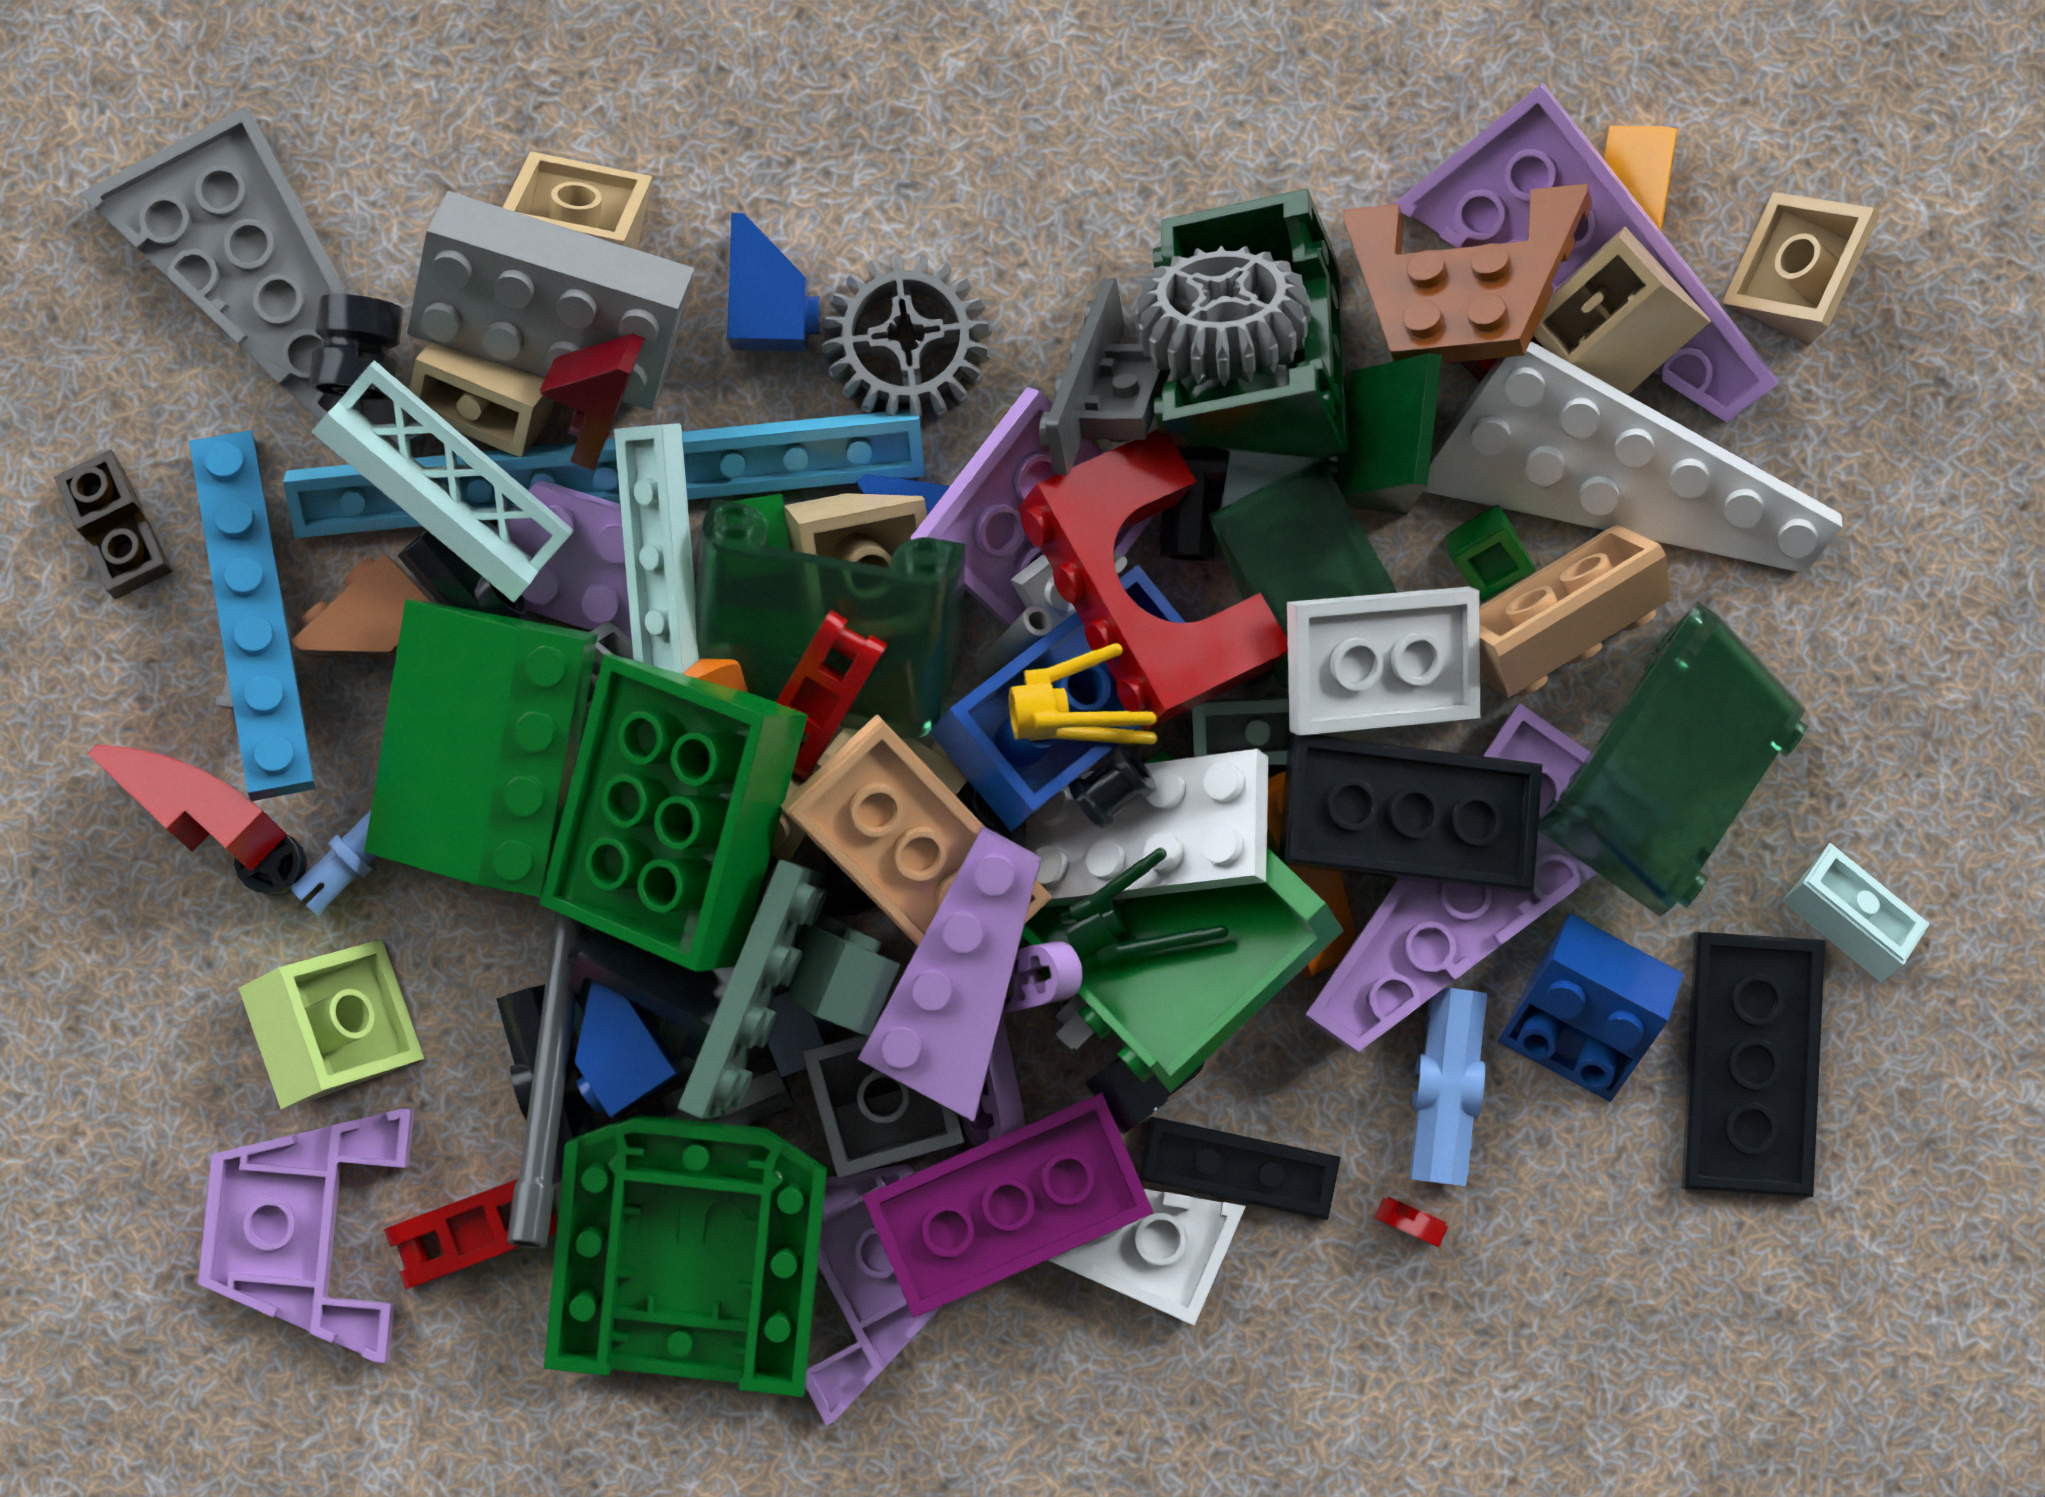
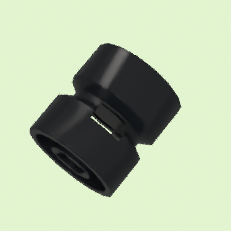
(353, 326)

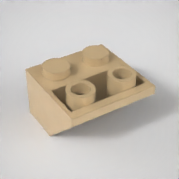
(1619, 315)

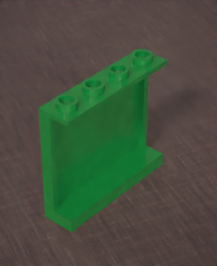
(1190, 999)

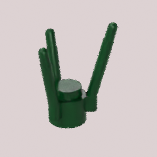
(1097, 921)

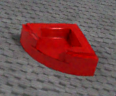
(1411, 1221)

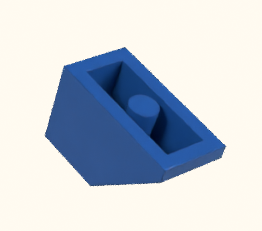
(766, 294)
(621, 1054)

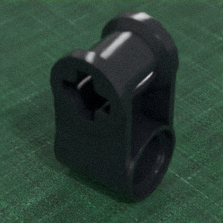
(1128, 1096)

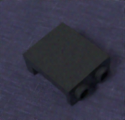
(651, 981)

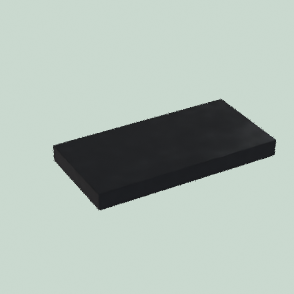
(1410, 813)
(1753, 1064)

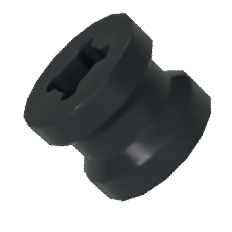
(270, 879)

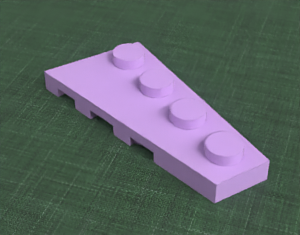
(953, 992)

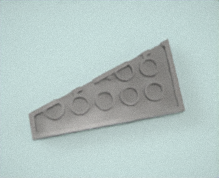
(238, 245)

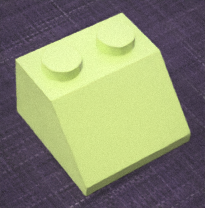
(330, 1022)

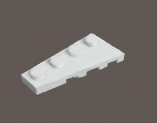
(1164, 1256)

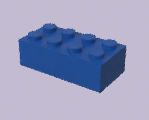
(1025, 774)

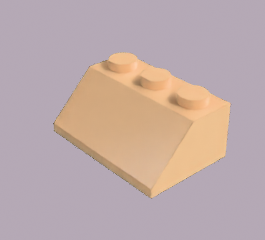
(1571, 609)

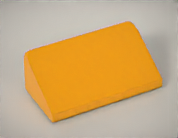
(1643, 164)

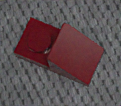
(594, 385)

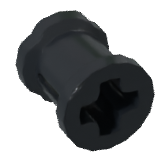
(1112, 786)

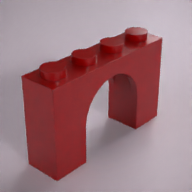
(1162, 662)

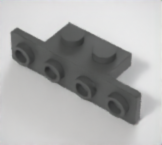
(1105, 387)

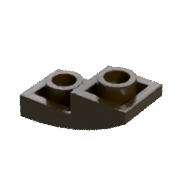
(113, 524)

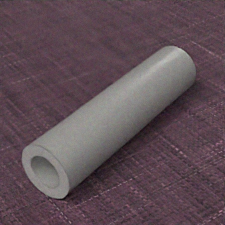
(1022, 634)

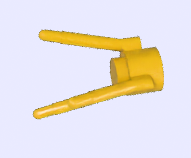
(1044, 713)

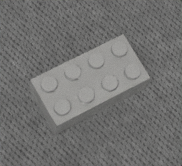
(541, 290)

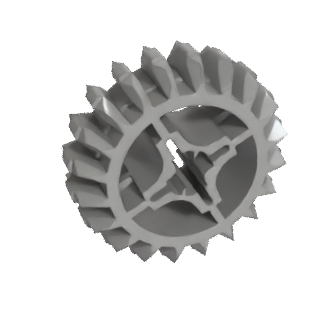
(1222, 315)
(877, 341)

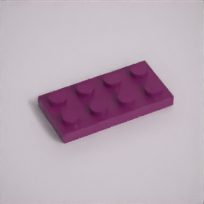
(1007, 1205)

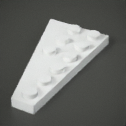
(1588, 455)

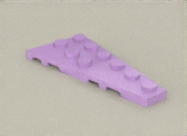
(1437, 931)

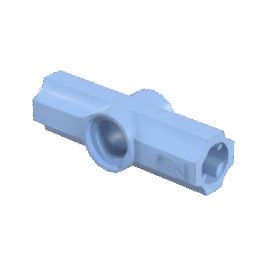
(1448, 1086)

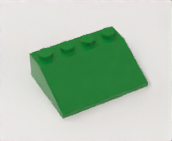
(479, 745)
(672, 812)

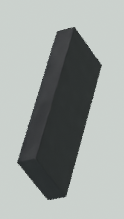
(1239, 1168)

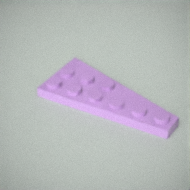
(1485, 199)

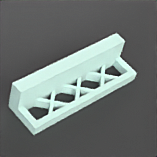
(429, 499)
(657, 545)

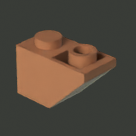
(363, 617)

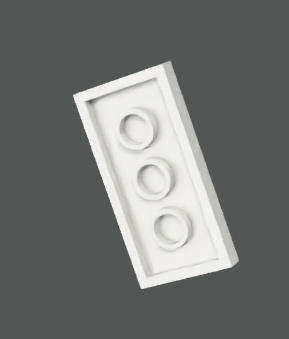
(1203, 813)

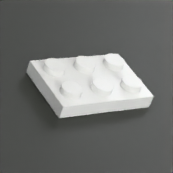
(1383, 660)

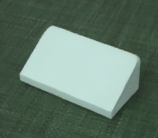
(1856, 913)

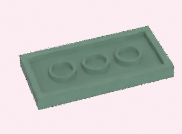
(745, 1010)

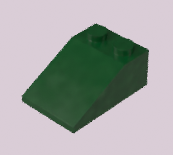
(1388, 434)

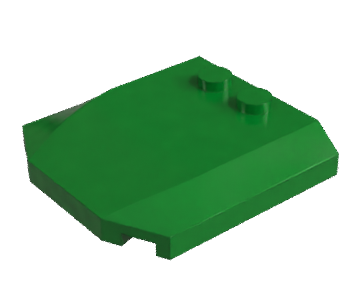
(687, 1254)

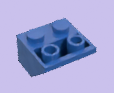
(1592, 1007)

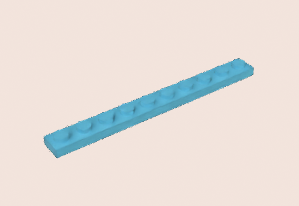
(715, 464)

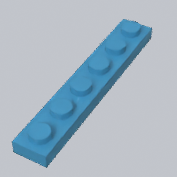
(251, 616)

